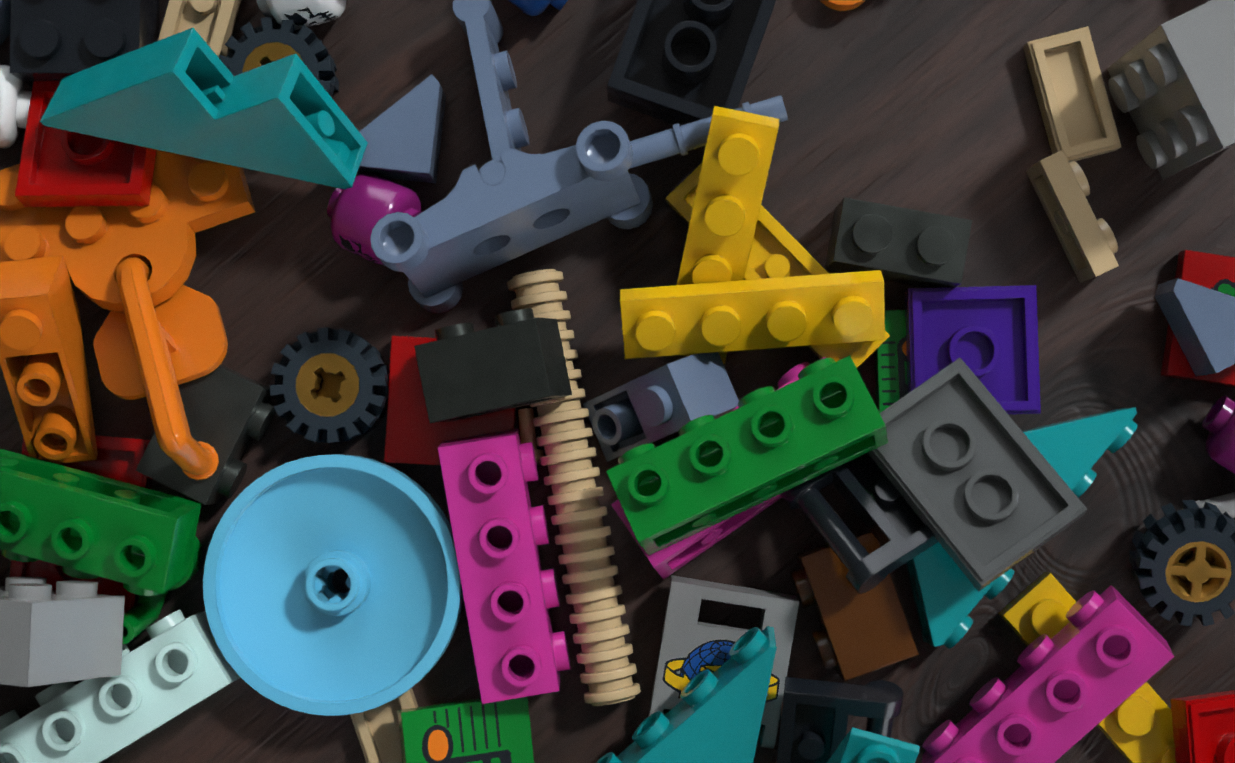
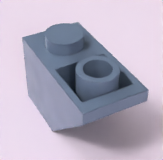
(660, 403)

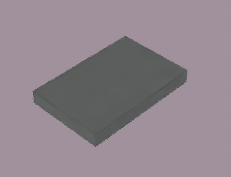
(973, 475)

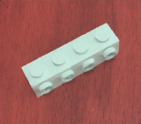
(112, 712)

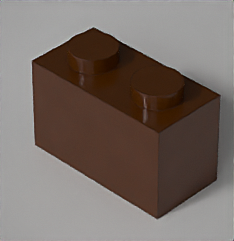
(856, 629)

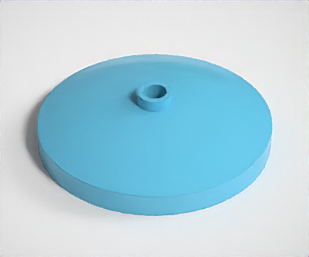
(275, 595)

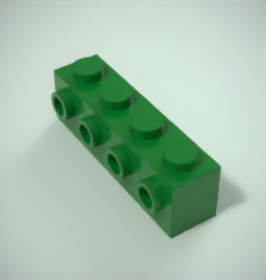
(747, 453)
(94, 525)

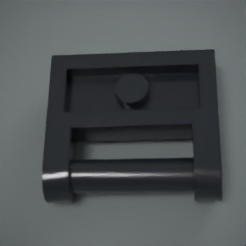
(879, 508)
(818, 712)

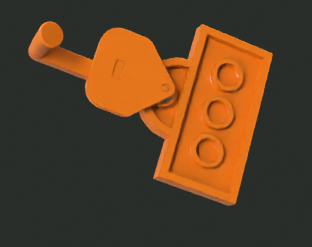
(156, 325)

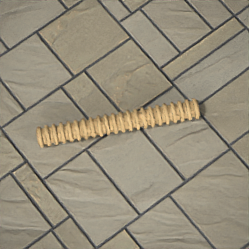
(579, 511)

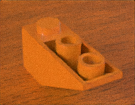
(46, 360)

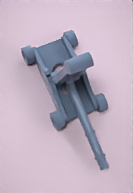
(524, 197)

